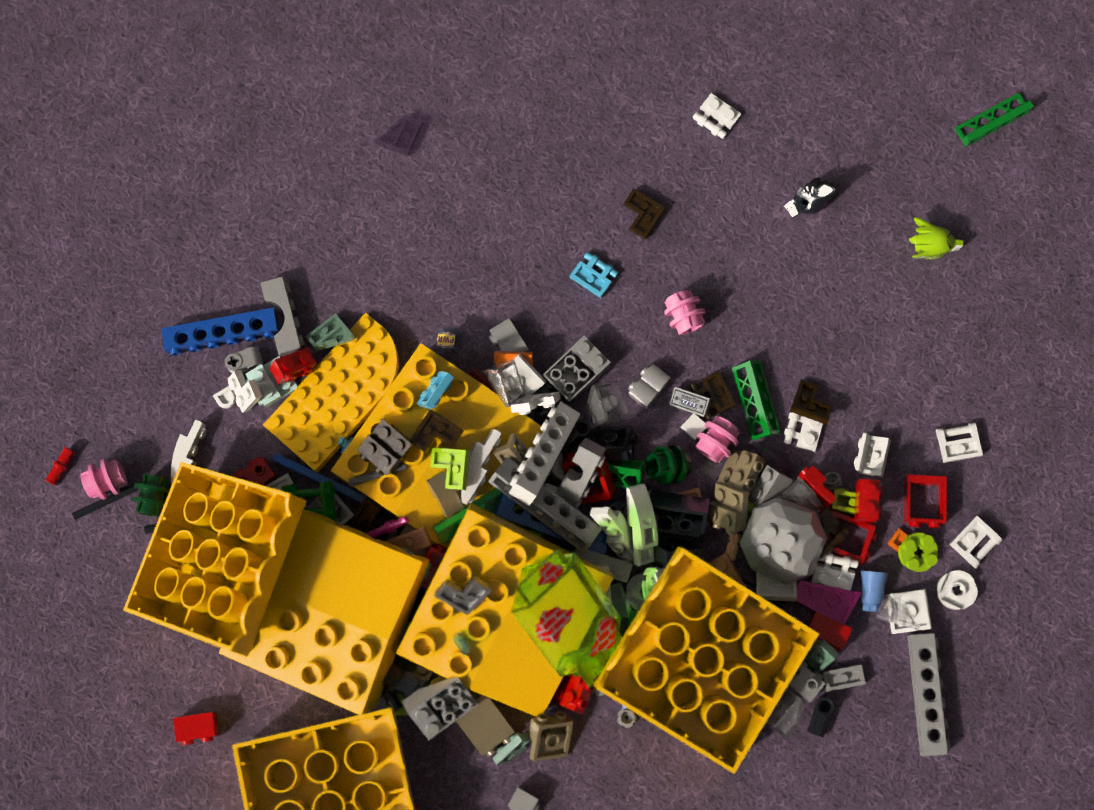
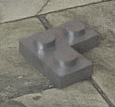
(465, 598)

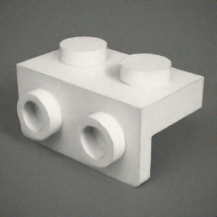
(872, 455)

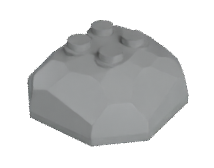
(783, 540)

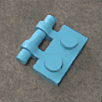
(591, 279)
(439, 384)

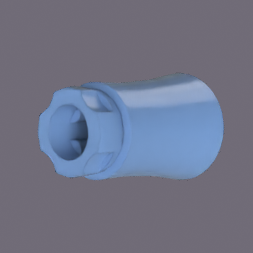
(873, 589)

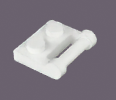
(962, 448)
(971, 536)

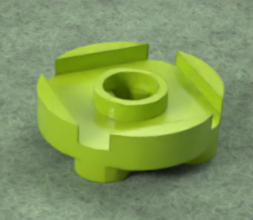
(909, 546)

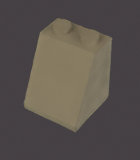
(486, 726)

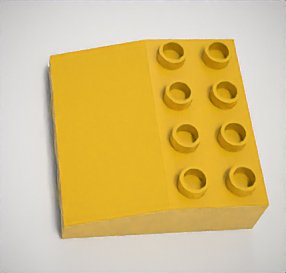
(464, 404)
(215, 557)
(336, 613)
(502, 655)
(706, 659)
(327, 767)

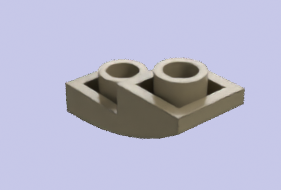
(447, 498)

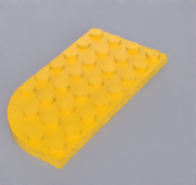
(337, 394)

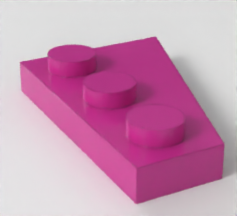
(827, 600)

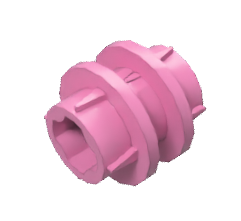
(683, 309)
(719, 436)
(102, 479)

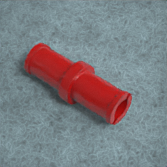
(60, 466)

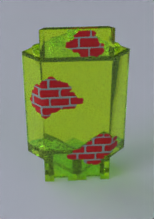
(567, 615)

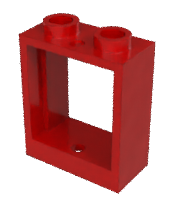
(926, 480)
(598, 493)
(870, 537)

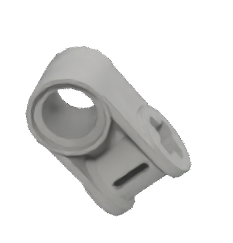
(246, 359)

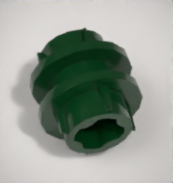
(668, 464)
(151, 495)

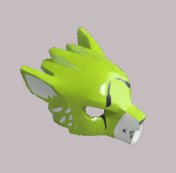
(933, 240)

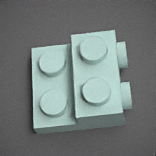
(267, 385)

